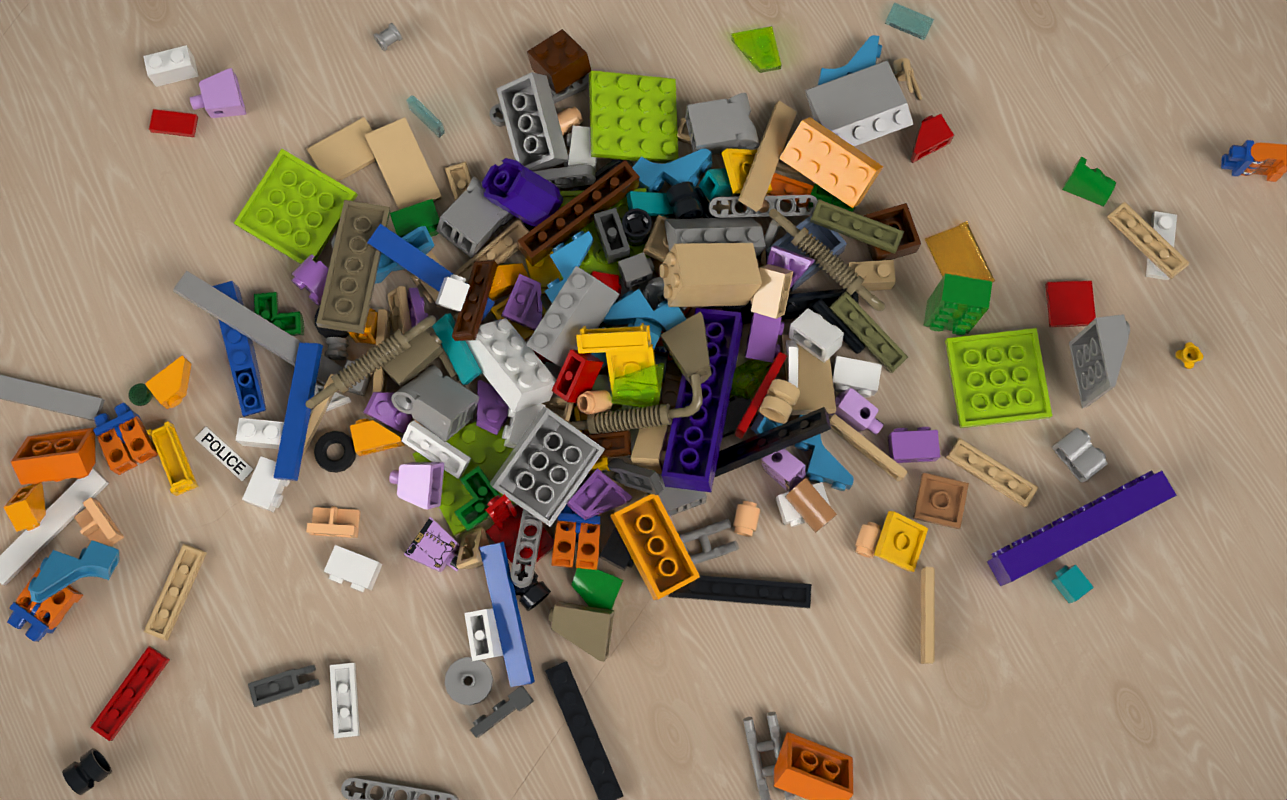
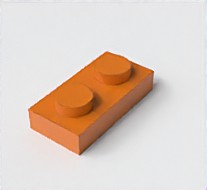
(784, 185)

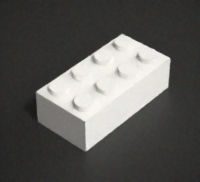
(511, 365)

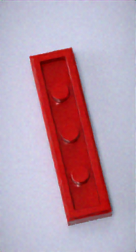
(760, 395)
(130, 693)

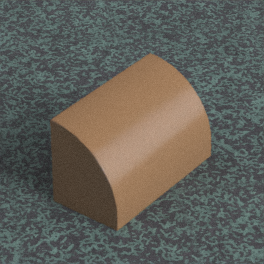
(810, 505)

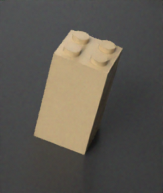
(710, 274)

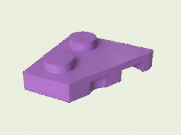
(525, 303)

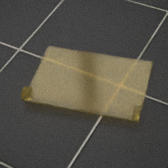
(959, 253)

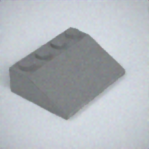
(861, 104)
(1098, 356)
(547, 466)

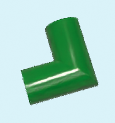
(267, 307)
(482, 492)

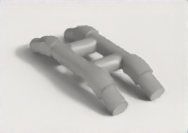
(702, 534)
(755, 749)

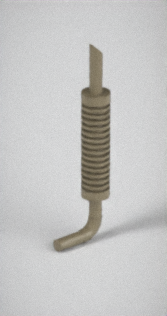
(827, 260)
(371, 361)
(642, 416)

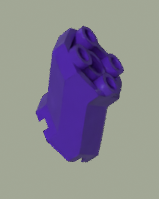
(521, 192)

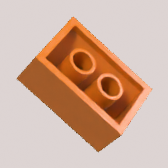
(55, 456)
(813, 770)

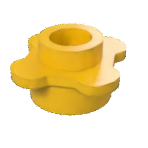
(1195, 352)

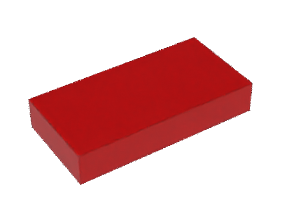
(173, 123)

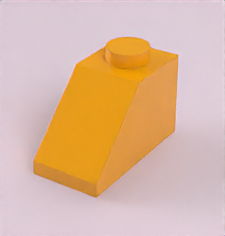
(505, 280)
(370, 332)
(171, 383)
(372, 437)
(26, 507)

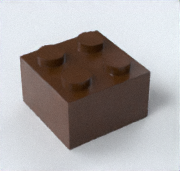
(559, 60)
(901, 219)

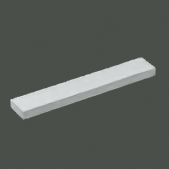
(55, 520)

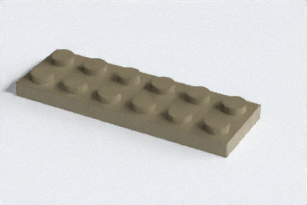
(352, 268)

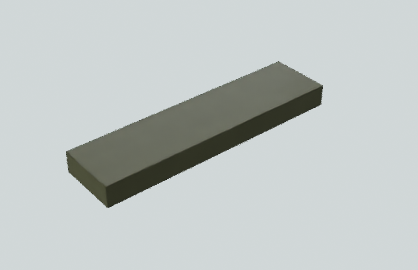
(856, 226)
(868, 332)

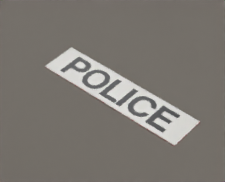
(224, 453)

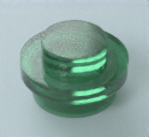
(140, 395)

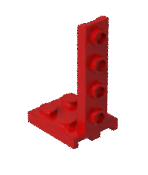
(506, 529)

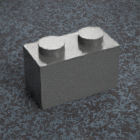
(611, 236)

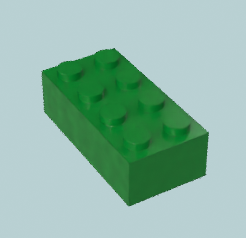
(957, 304)

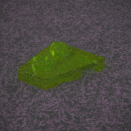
(759, 48)
(749, 377)
(639, 387)

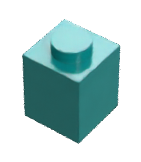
(716, 184)
(1071, 583)

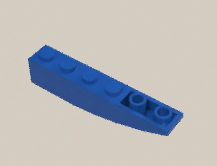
(242, 360)

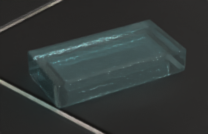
(909, 21)
(425, 116)

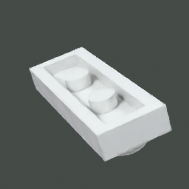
(1166, 226)
(435, 449)
(344, 700)

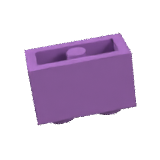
(763, 337)
(914, 445)

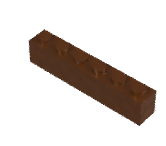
(578, 213)

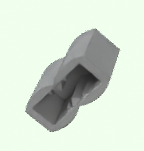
(1080, 454)

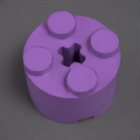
(312, 277)

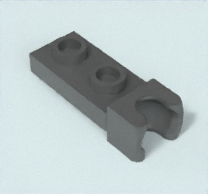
(518, 700)

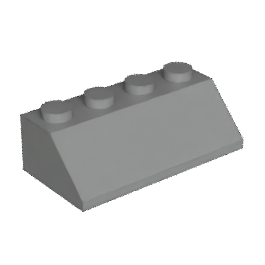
(715, 231)
(578, 304)

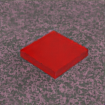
(1070, 303)

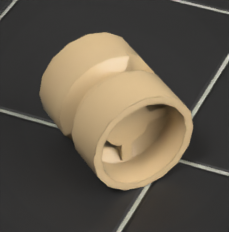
(779, 401)

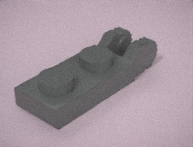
(635, 476)
(280, 686)

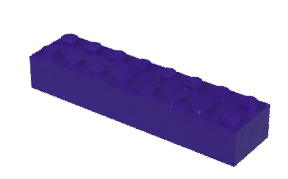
(697, 439)
(1086, 524)

